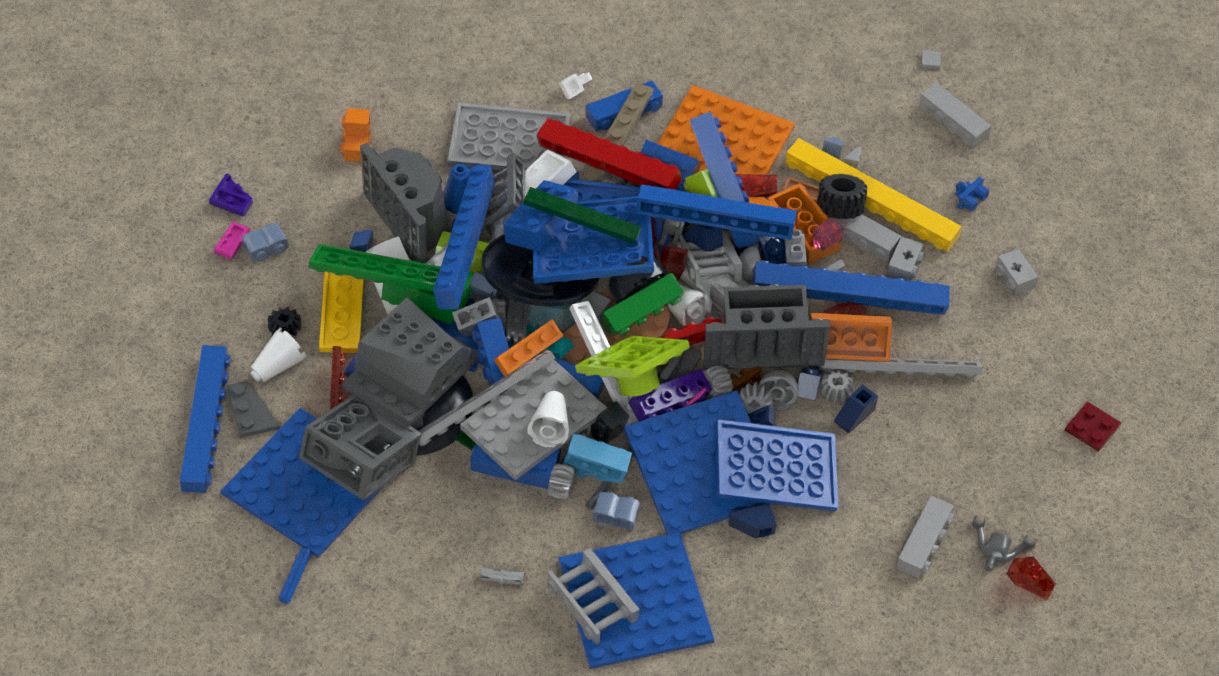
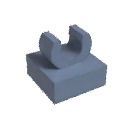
(833, 147)

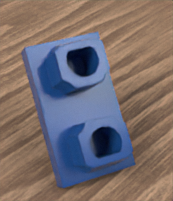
(967, 192)

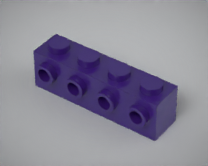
(670, 396)

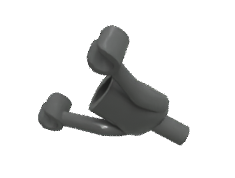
(998, 546)

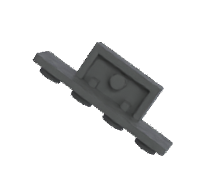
(680, 365)

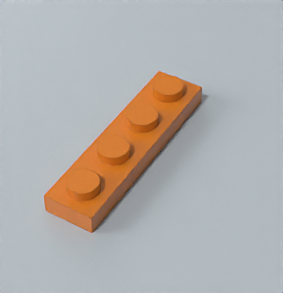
(528, 347)

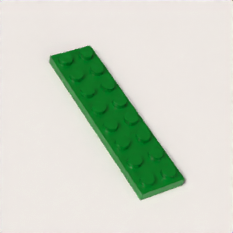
(377, 268)

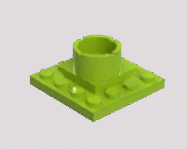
(633, 362)

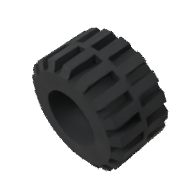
(842, 196)

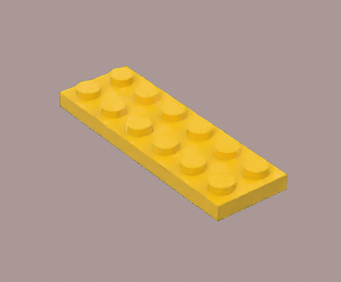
(341, 313)

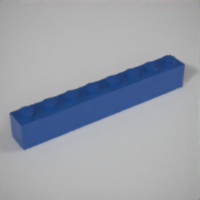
(721, 168)
(716, 212)
(204, 419)

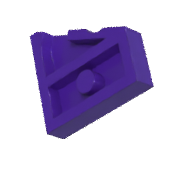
(231, 197)

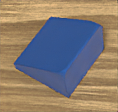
(362, 240)

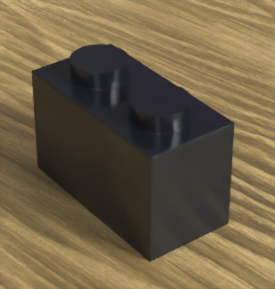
(610, 423)

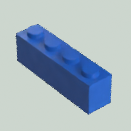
(604, 112)
(491, 344)

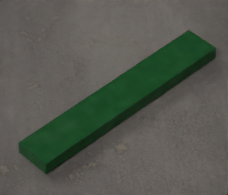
(582, 215)

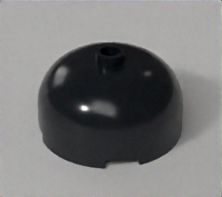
(627, 285)

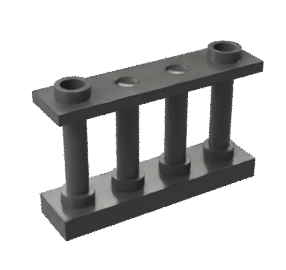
(514, 195)

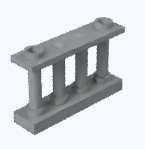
(727, 257)
(603, 579)

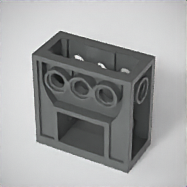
(359, 438)

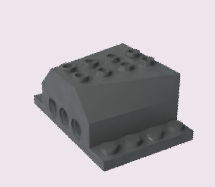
(405, 197)
(766, 330)
(407, 363)

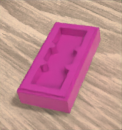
(231, 241)

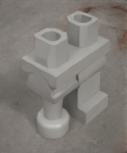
(795, 250)

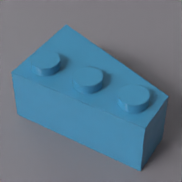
(597, 459)

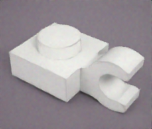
(573, 84)

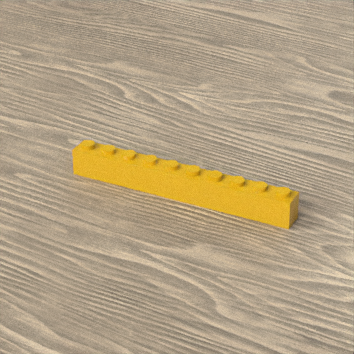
(880, 198)

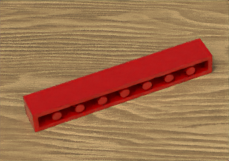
(607, 156)

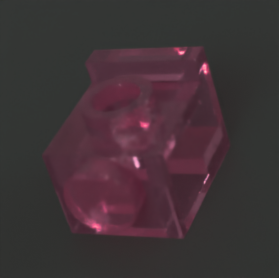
(827, 234)

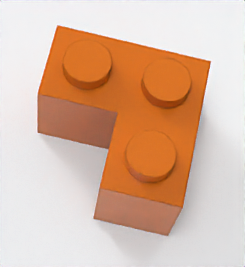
(356, 132)

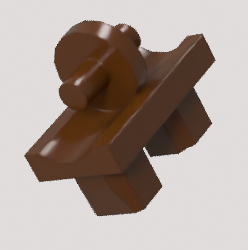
(749, 375)

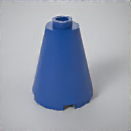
(455, 187)

